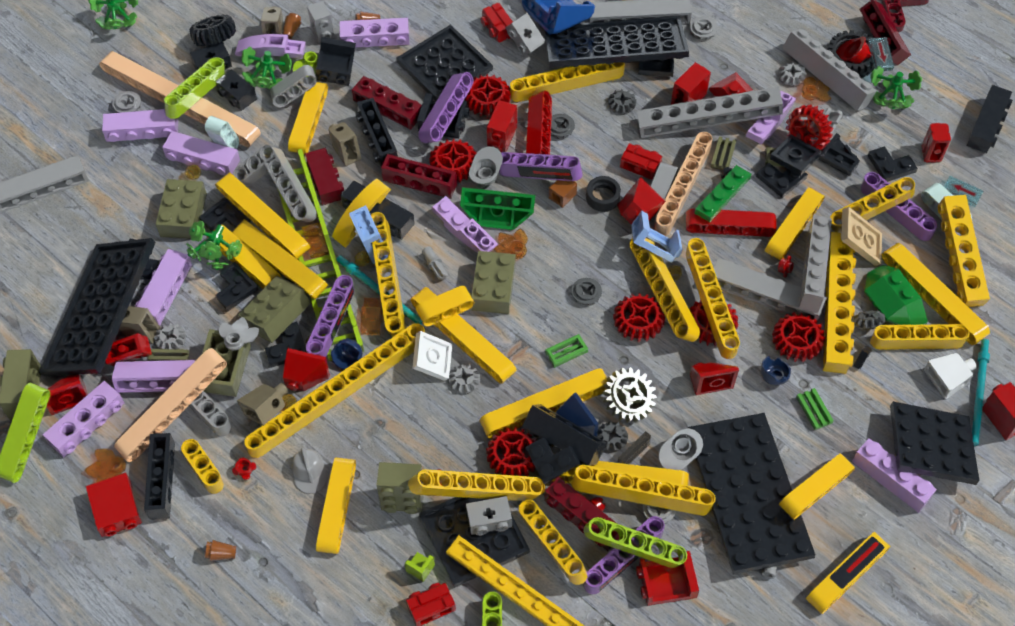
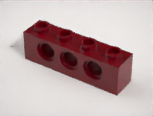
(419, 176)

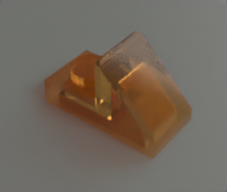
(314, 236)
(371, 316)

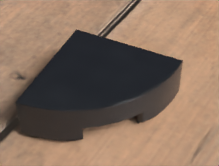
(864, 354)

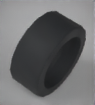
(603, 182)

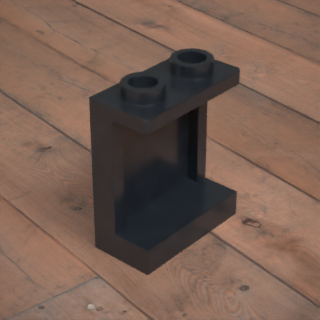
(335, 61)
(457, 124)

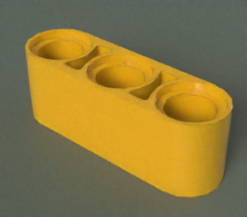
(445, 306)
(204, 474)

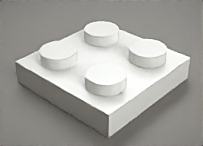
(432, 356)

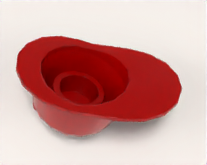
(854, 50)

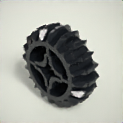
(212, 30)

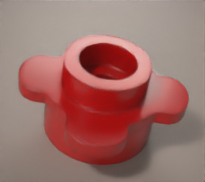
(785, 266)
(240, 464)

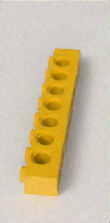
(833, 360)

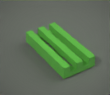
(556, 360)
(829, 420)

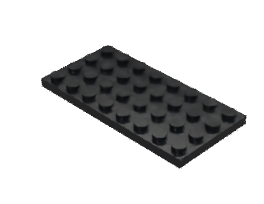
(617, 42)
(97, 308)
(748, 484)

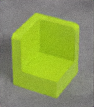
(420, 566)

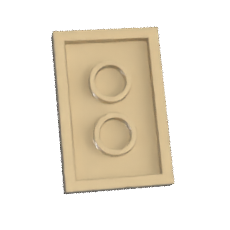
(861, 236)

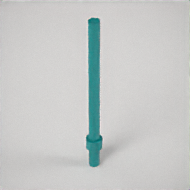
(353, 269)
(983, 359)

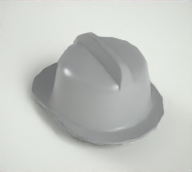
(486, 166)
(680, 449)
(309, 471)

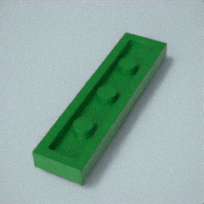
(723, 193)

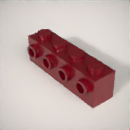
(882, 26)
(390, 103)
(575, 507)

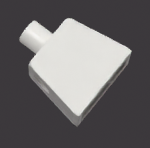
(950, 373)

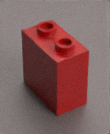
(691, 85)
(502, 126)
(1001, 409)

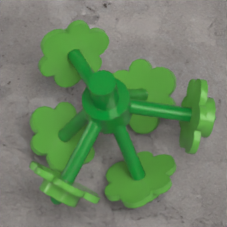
(116, 7)
(264, 68)
(894, 84)
(210, 247)

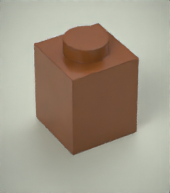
(562, 192)

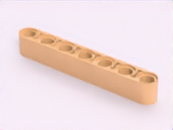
(683, 183)
(170, 404)

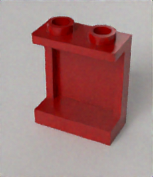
(113, 505)
(667, 584)

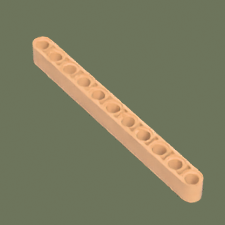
(160, 87)

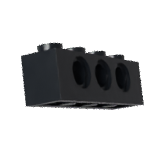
(159, 476)

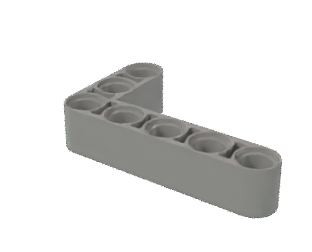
(271, 164)

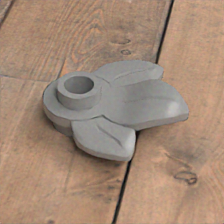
(237, 332)

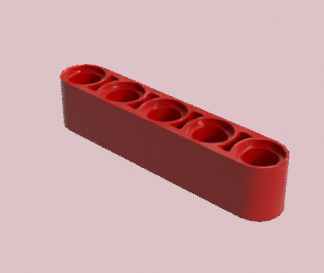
(539, 123)
(733, 223)

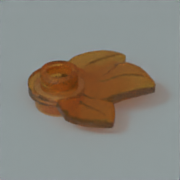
(815, 89)
(510, 243)
(104, 466)

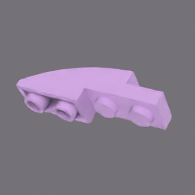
(275, 43)
(766, 126)
(462, 227)

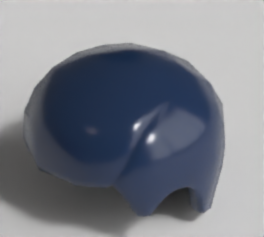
(346, 353)
(775, 371)

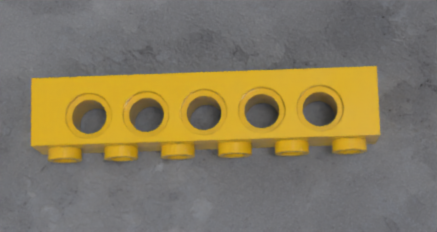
(958, 206)

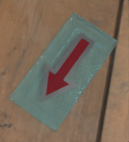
(881, 53)
(958, 187)

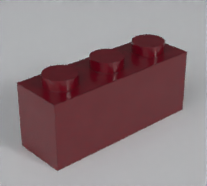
(324, 176)

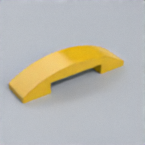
(369, 196)

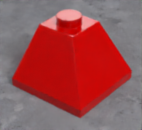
(730, 85)
(640, 198)
(304, 370)
(712, 377)
(66, 394)

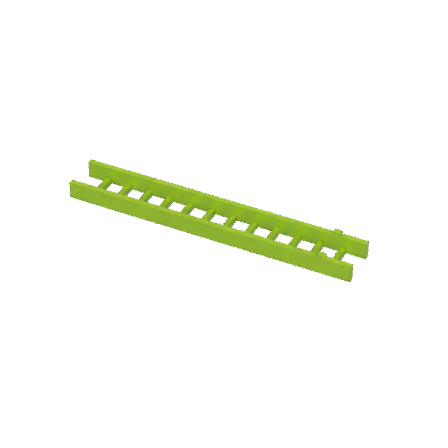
(331, 257)

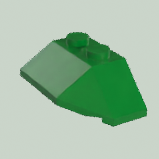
(497, 208)
(894, 296)

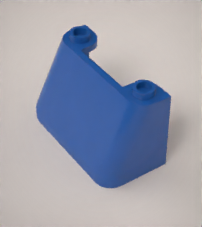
(558, 15)

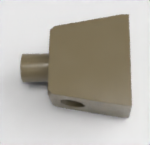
(272, 19)
(342, 135)
(139, 321)
(263, 403)

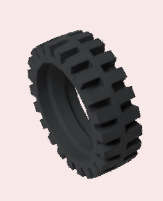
(863, 68)

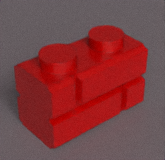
(496, 21)
(936, 142)
(640, 161)
(129, 349)
(430, 604)

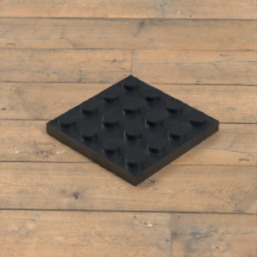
(440, 57)
(934, 443)
(450, 519)

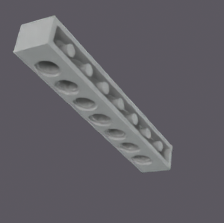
(710, 112)

